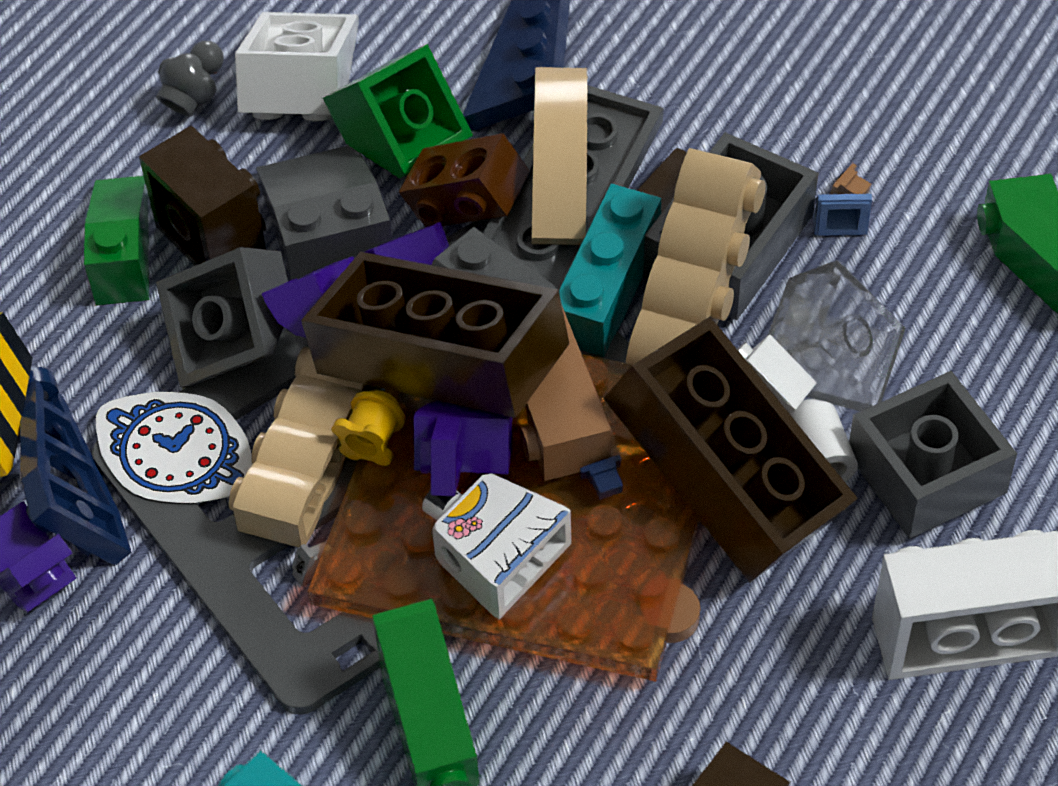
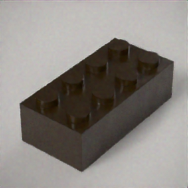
(437, 333)
(729, 448)

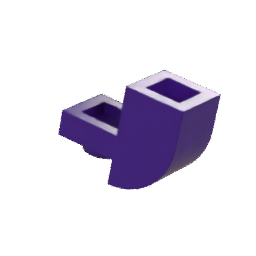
(460, 440)
(30, 561)

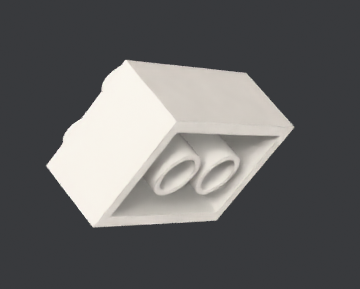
(968, 604)

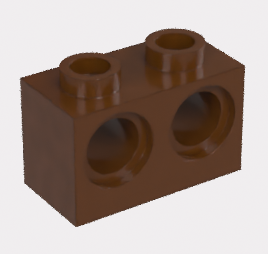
(465, 181)

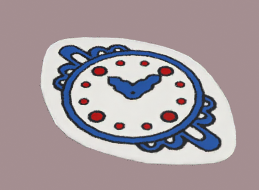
(172, 446)

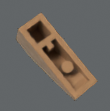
(566, 418)

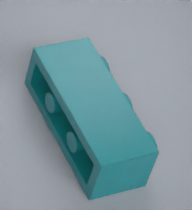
(608, 267)

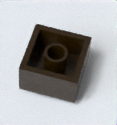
(201, 197)

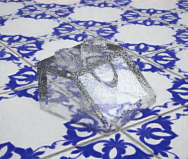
(838, 335)

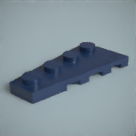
(528, 38)

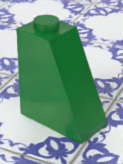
(425, 696)

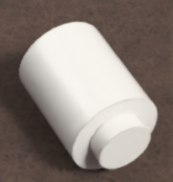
(825, 430)

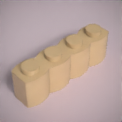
(697, 249)
(296, 458)

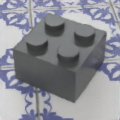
(931, 454)

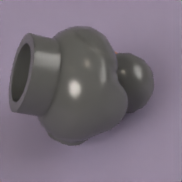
(187, 78)

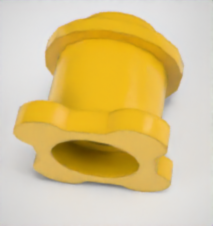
(370, 427)

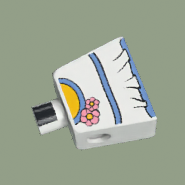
(497, 538)

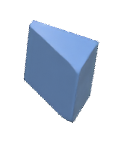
(842, 214)

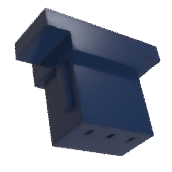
(604, 476)

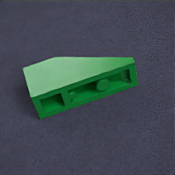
(1023, 230)
(118, 241)

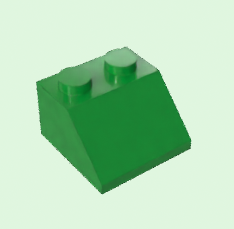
(398, 111)

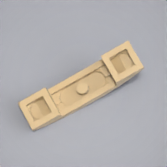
(559, 156)

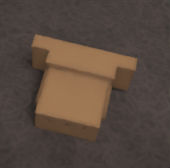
(850, 183)

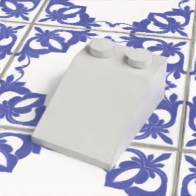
(294, 63)

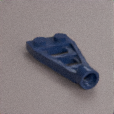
(79, 515)

